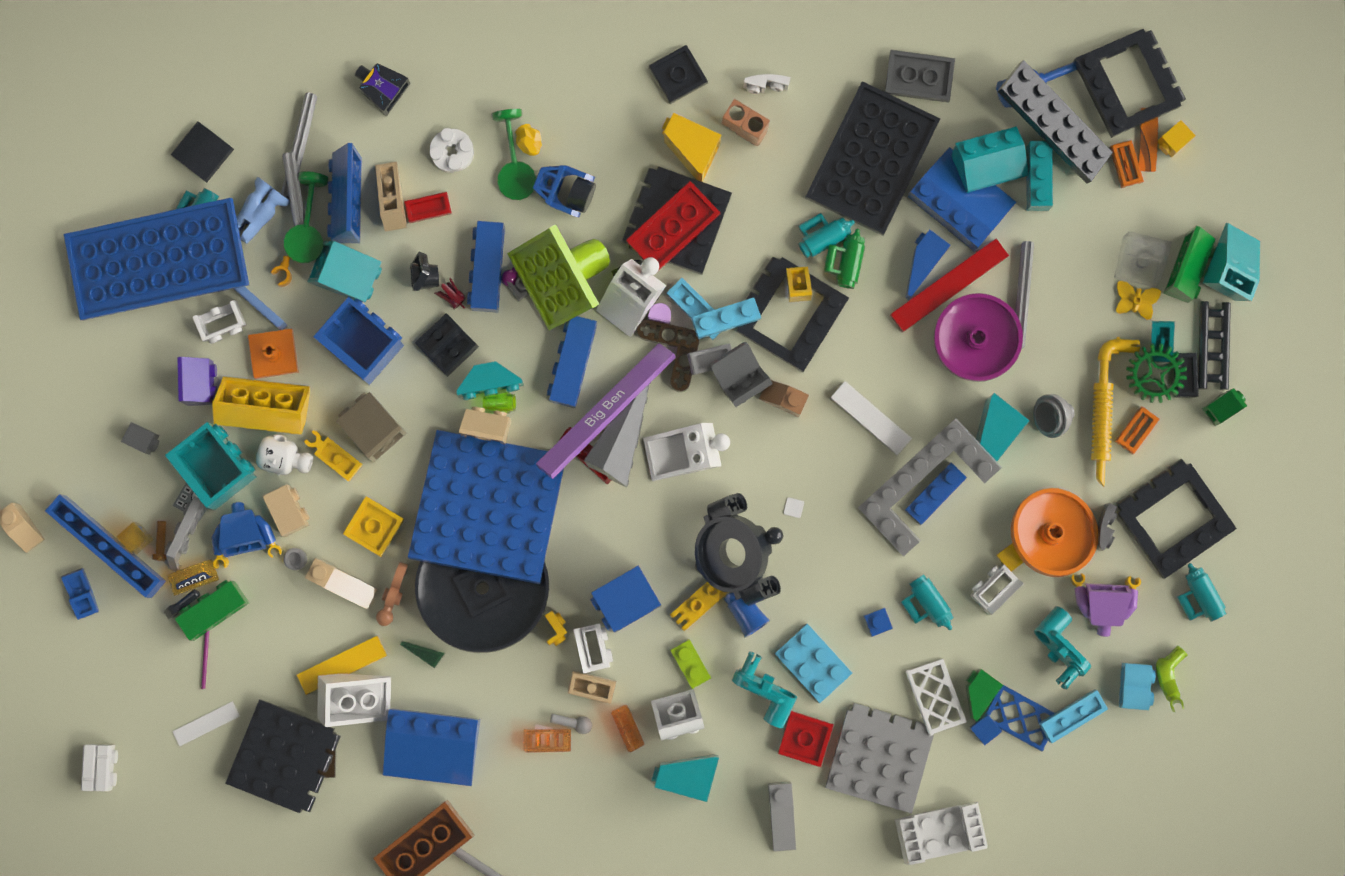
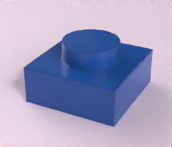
(878, 622)

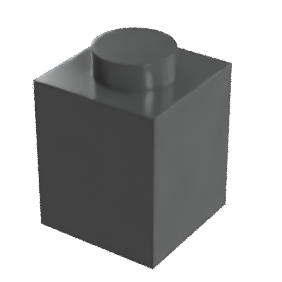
(141, 439)

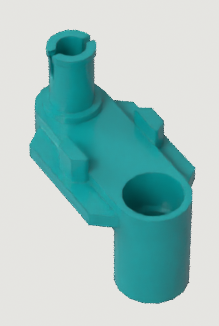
(1050, 635)
(781, 699)

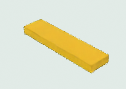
(343, 663)

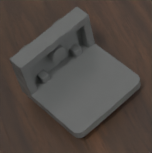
(740, 374)

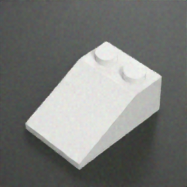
(353, 699)

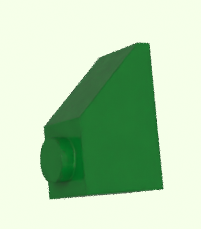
(980, 692)

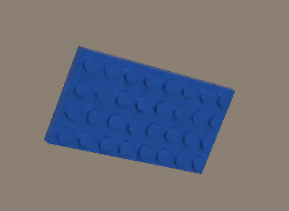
(156, 259)

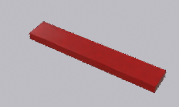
(949, 285)

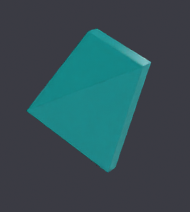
(1163, 333)

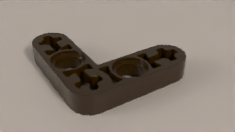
(682, 348)

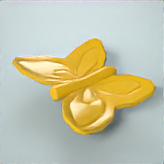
(1136, 301)

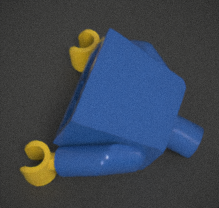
(241, 534)

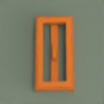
(1123, 183)
(1126, 445)

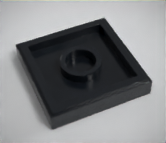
(678, 74)

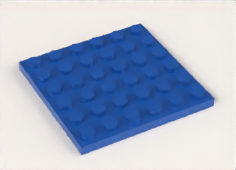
(485, 508)

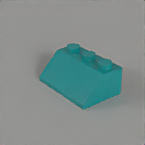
(991, 159)

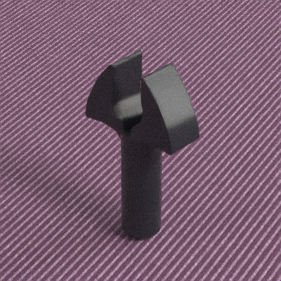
(173, 610)

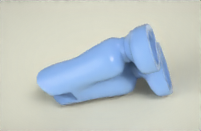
(256, 212)

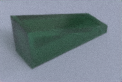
(428, 655)

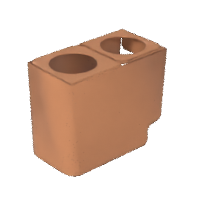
(745, 132)

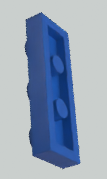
(935, 493)

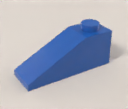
(926, 255)

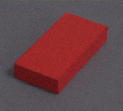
(428, 207)

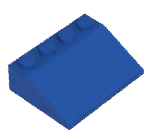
(346, 195)
(964, 214)
(430, 746)

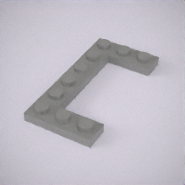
(951, 438)

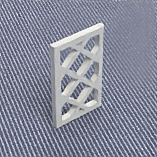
(946, 680)

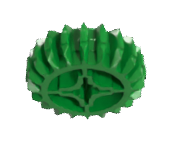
(1147, 378)

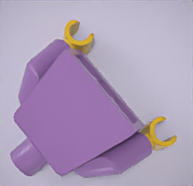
(1105, 603)

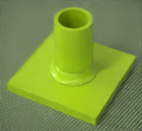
(559, 274)

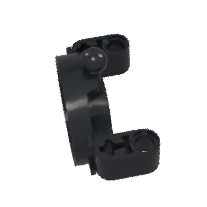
(712, 558)

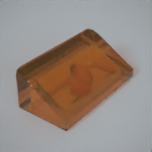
(627, 728)

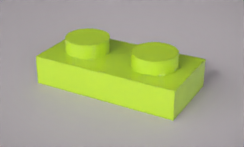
(690, 664)

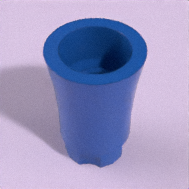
(748, 617)

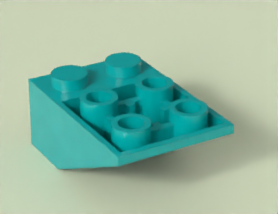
(1235, 265)

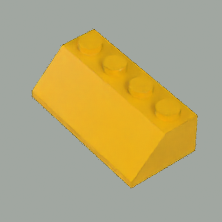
(261, 405)

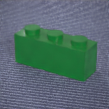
(211, 610)

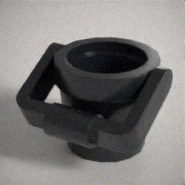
(423, 274)

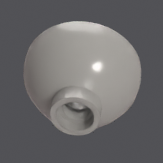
(1053, 415)

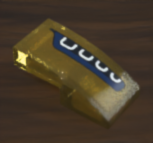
(192, 577)

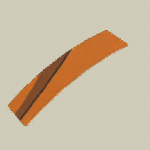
(1148, 145)

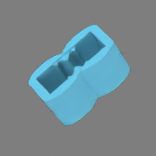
(1136, 686)

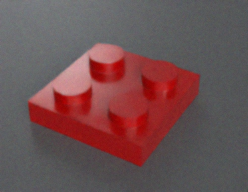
(805, 739)

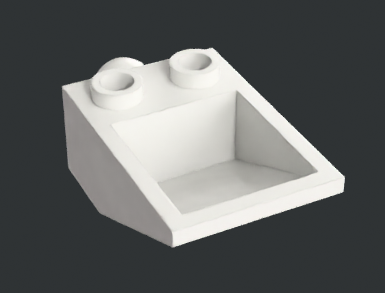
(631, 294)
(684, 451)

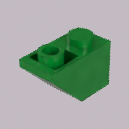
(1225, 406)

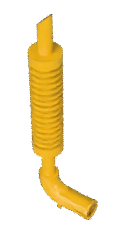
(1103, 404)

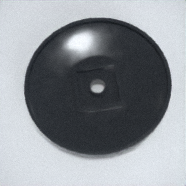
(476, 620)

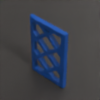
(1004, 724)

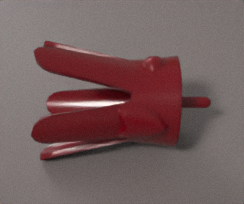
(453, 296)

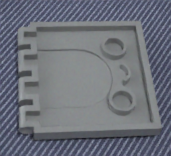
(880, 758)

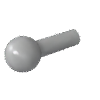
(582, 725)

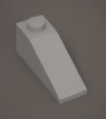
(782, 816)

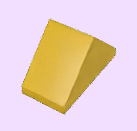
(799, 284)

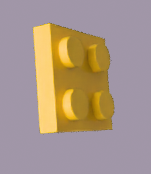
(373, 526)

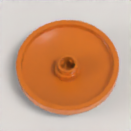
(1054, 532)

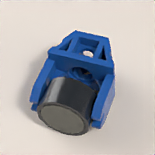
(580, 193)

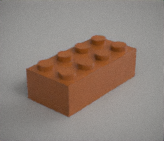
(425, 843)

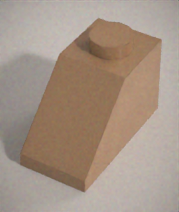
(784, 398)

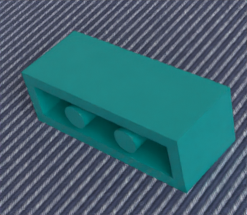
(1040, 177)

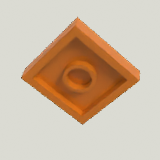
(273, 353)

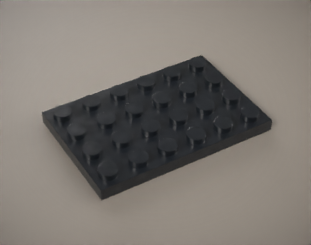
(872, 158)

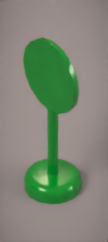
(515, 178)
(303, 241)

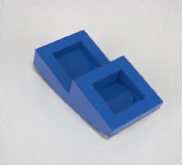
(80, 593)

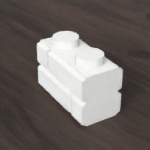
(98, 767)

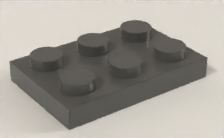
(920, 76)

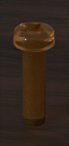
(160, 542)

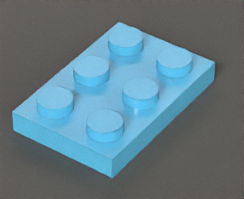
(813, 663)

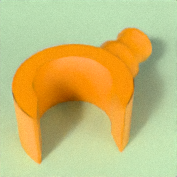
(284, 264)

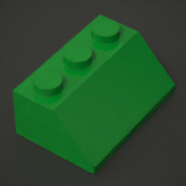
(1190, 265)

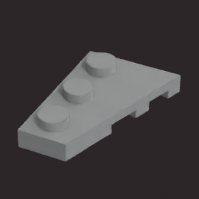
(182, 530)

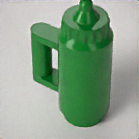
(850, 260)

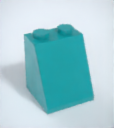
(345, 271)
(999, 426)
(687, 776)

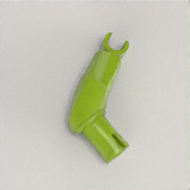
(1166, 675)

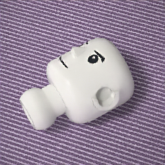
(281, 456)

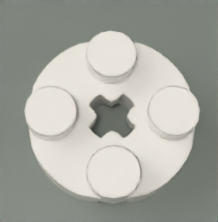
(449, 138)

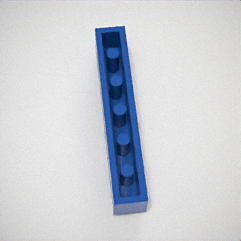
(105, 546)

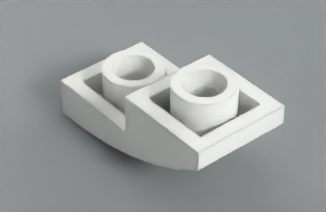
(758, 83)

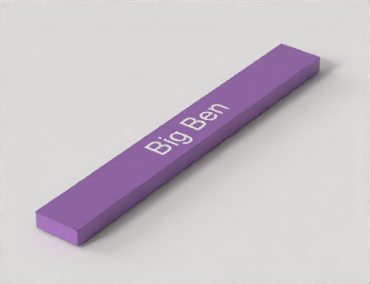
(605, 410)

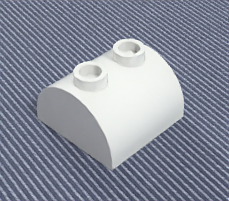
(677, 715)

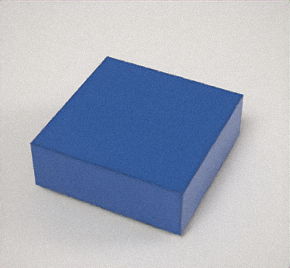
(986, 729)

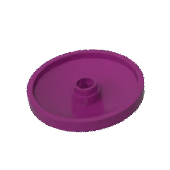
(978, 337)

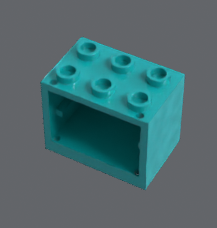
(211, 465)

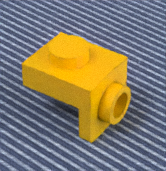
(557, 623)

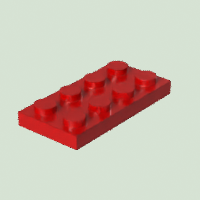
(673, 225)

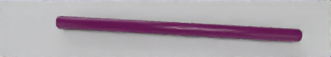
(205, 658)

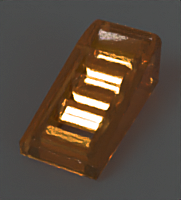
(527, 744)

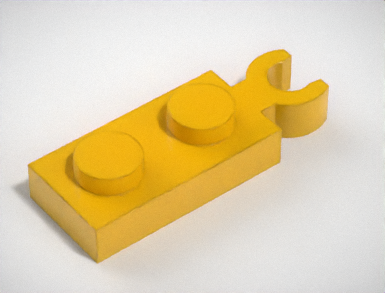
(335, 456)

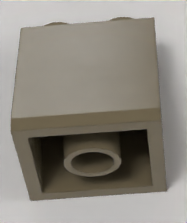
(370, 426)

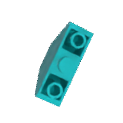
(488, 379)

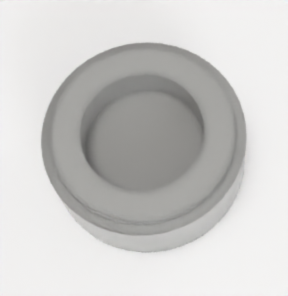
(295, 559)

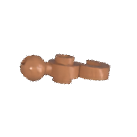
(392, 596)

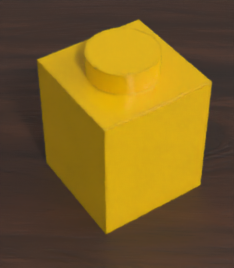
(1175, 139)

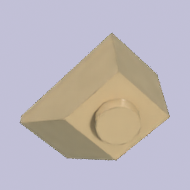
(20, 527)

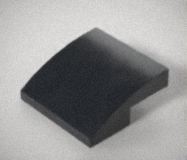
(202, 151)
(446, 344)

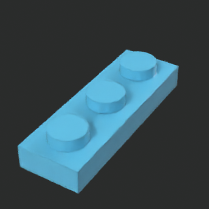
(689, 300)
(726, 318)
(1073, 716)

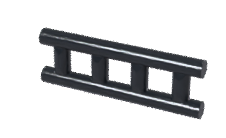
(1224, 355)

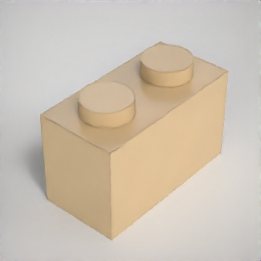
(286, 510)

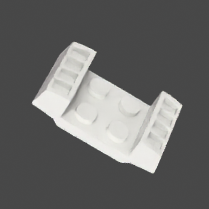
(941, 833)

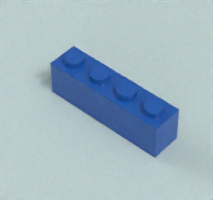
(487, 266)
(573, 361)

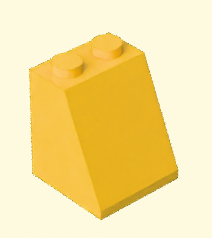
(691, 144)

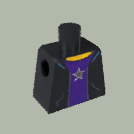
(382, 86)

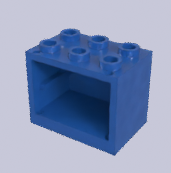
(359, 339)
(625, 599)

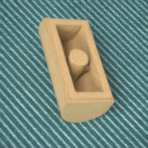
(591, 687)

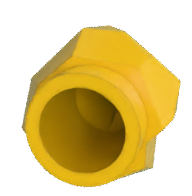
(528, 139)

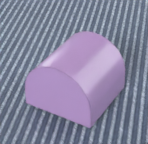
(660, 313)

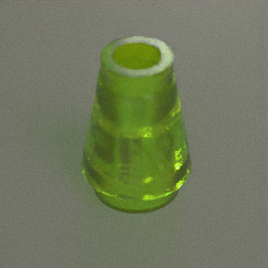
(501, 402)

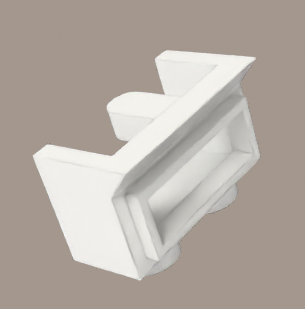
(215, 314)
(991, 607)
(584, 651)

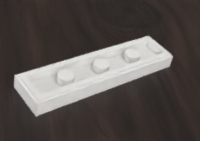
(871, 418)

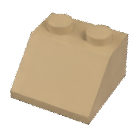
(485, 425)

